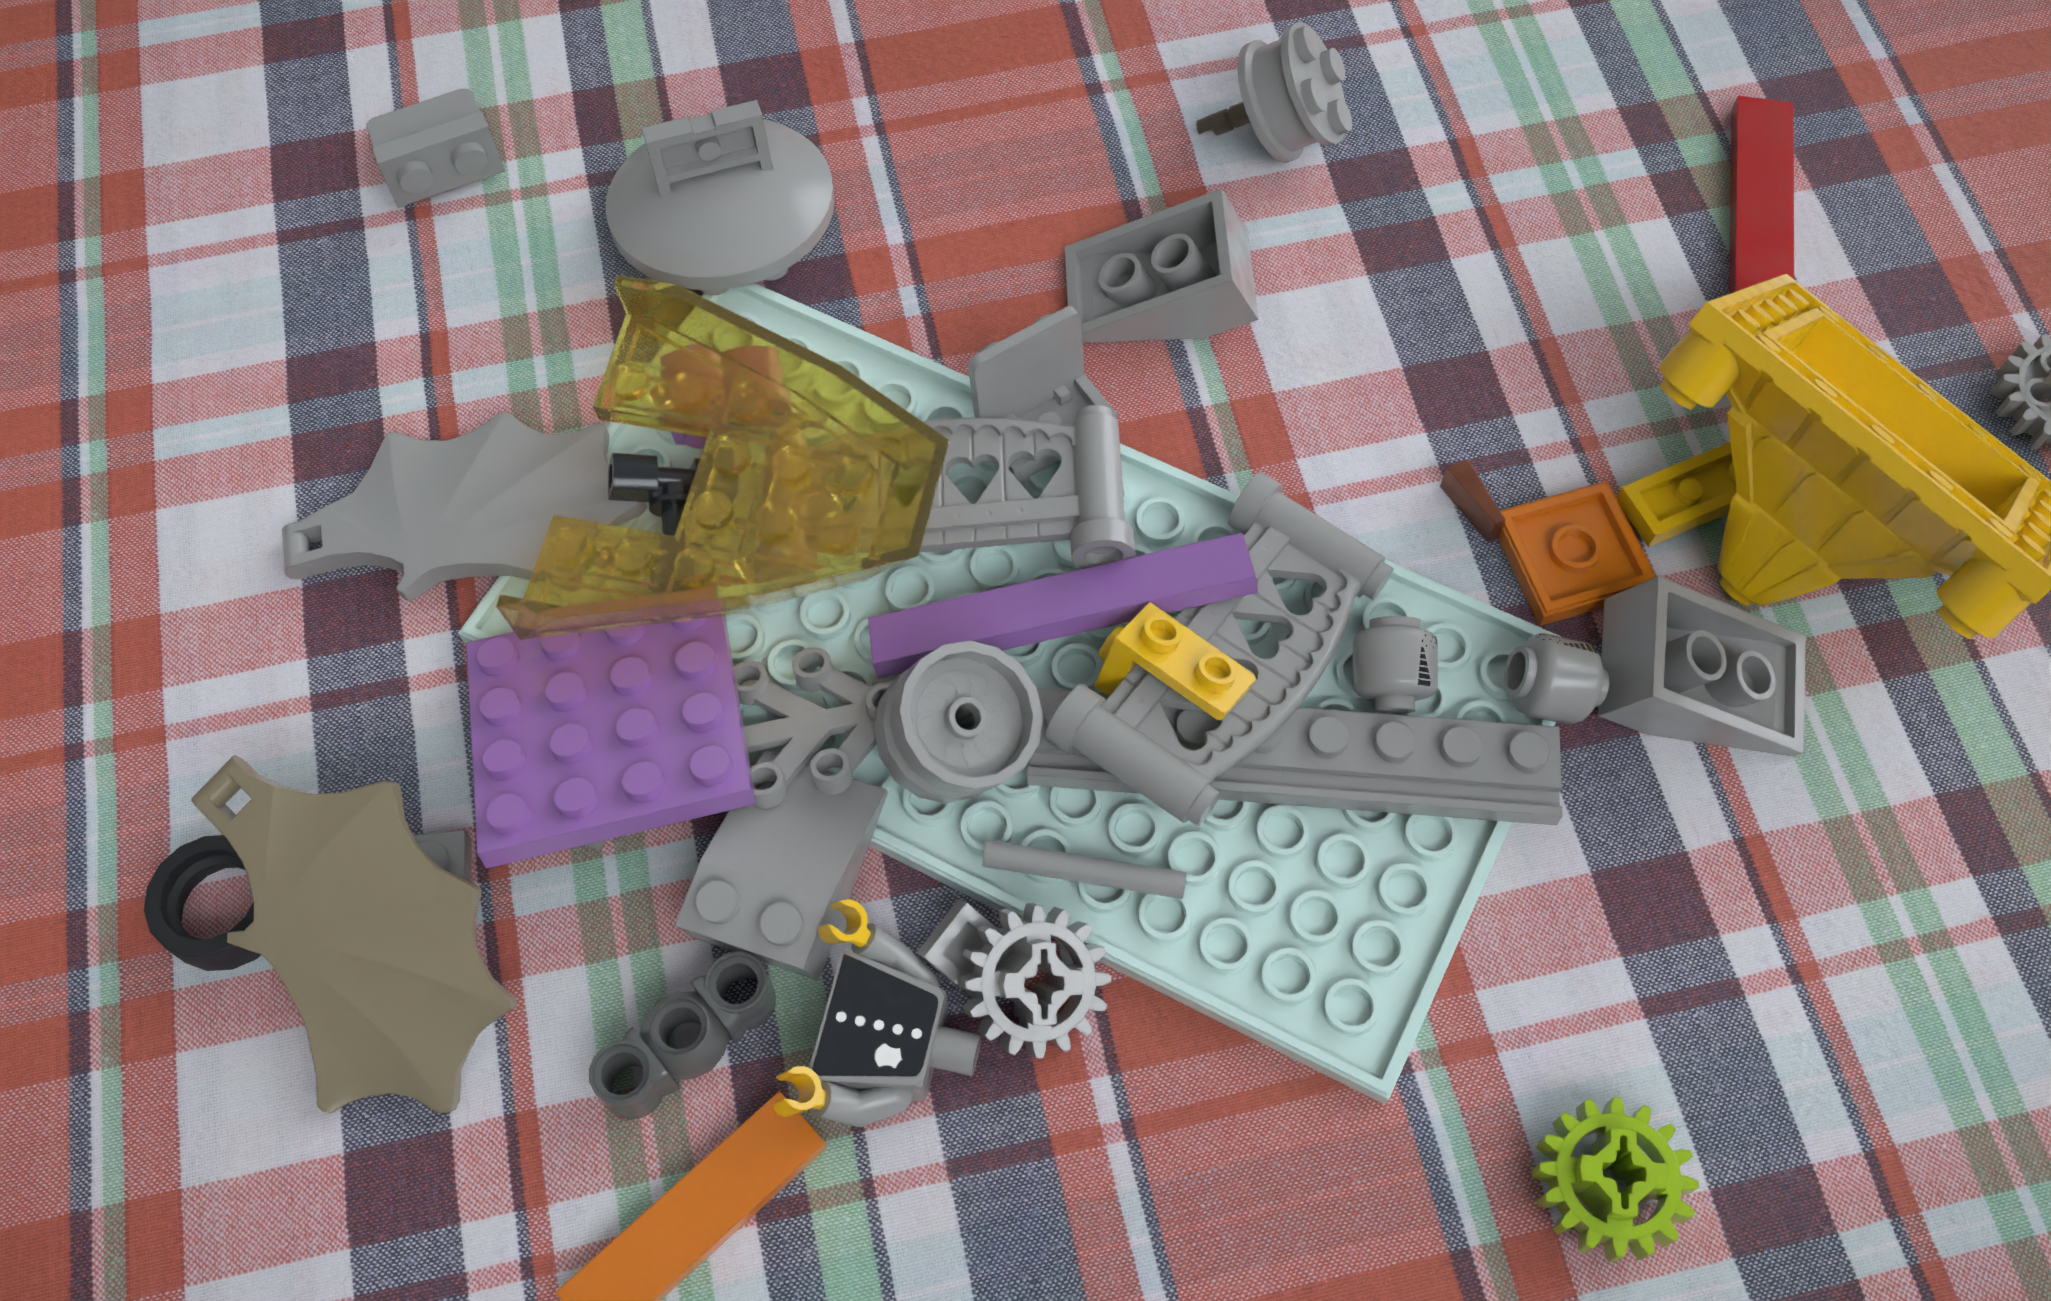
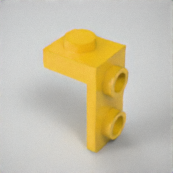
(1177, 659)

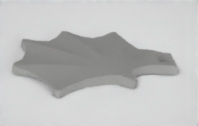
(460, 505)

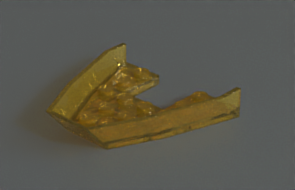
(794, 494)

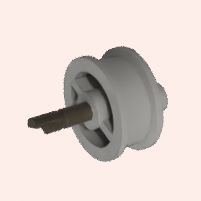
(1288, 94)

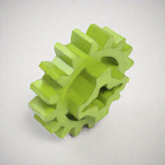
(1645, 1178)

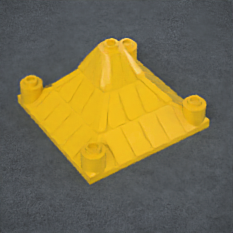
(1856, 465)

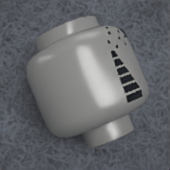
(1395, 663)
(1556, 678)

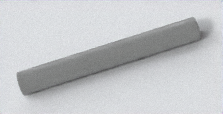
(1084, 869)

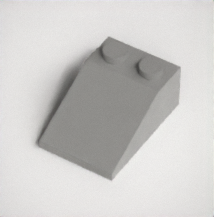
(1165, 275)
(1702, 670)
(778, 870)

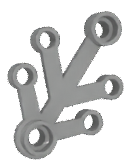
(808, 726)

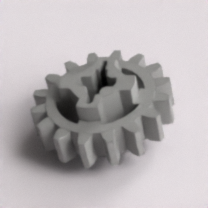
(1037, 1007)

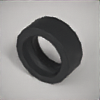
(170, 890)

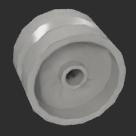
(958, 722)

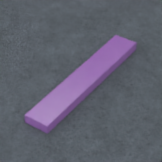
(1066, 602)

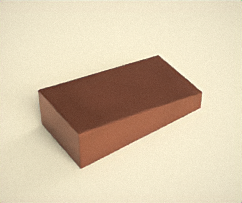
(1472, 499)

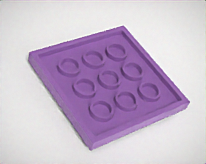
(602, 735)

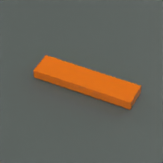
(700, 1210)

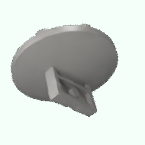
(720, 200)

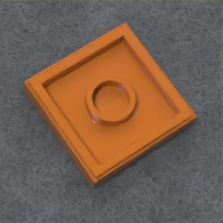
(1572, 551)

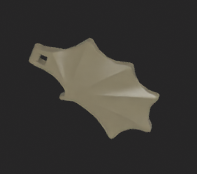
(360, 935)

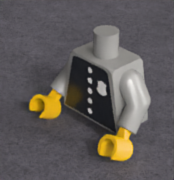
(877, 1031)

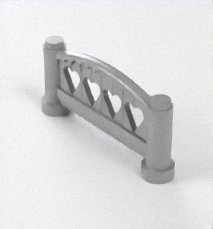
(1077, 504)
(1130, 728)

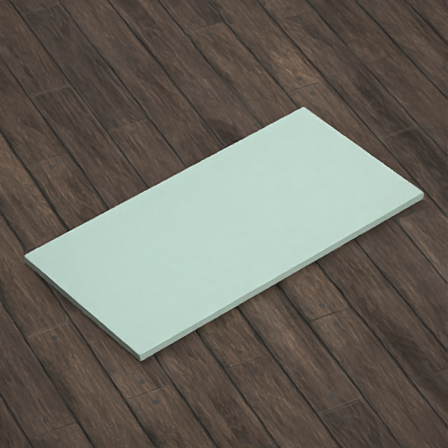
(1291, 917)

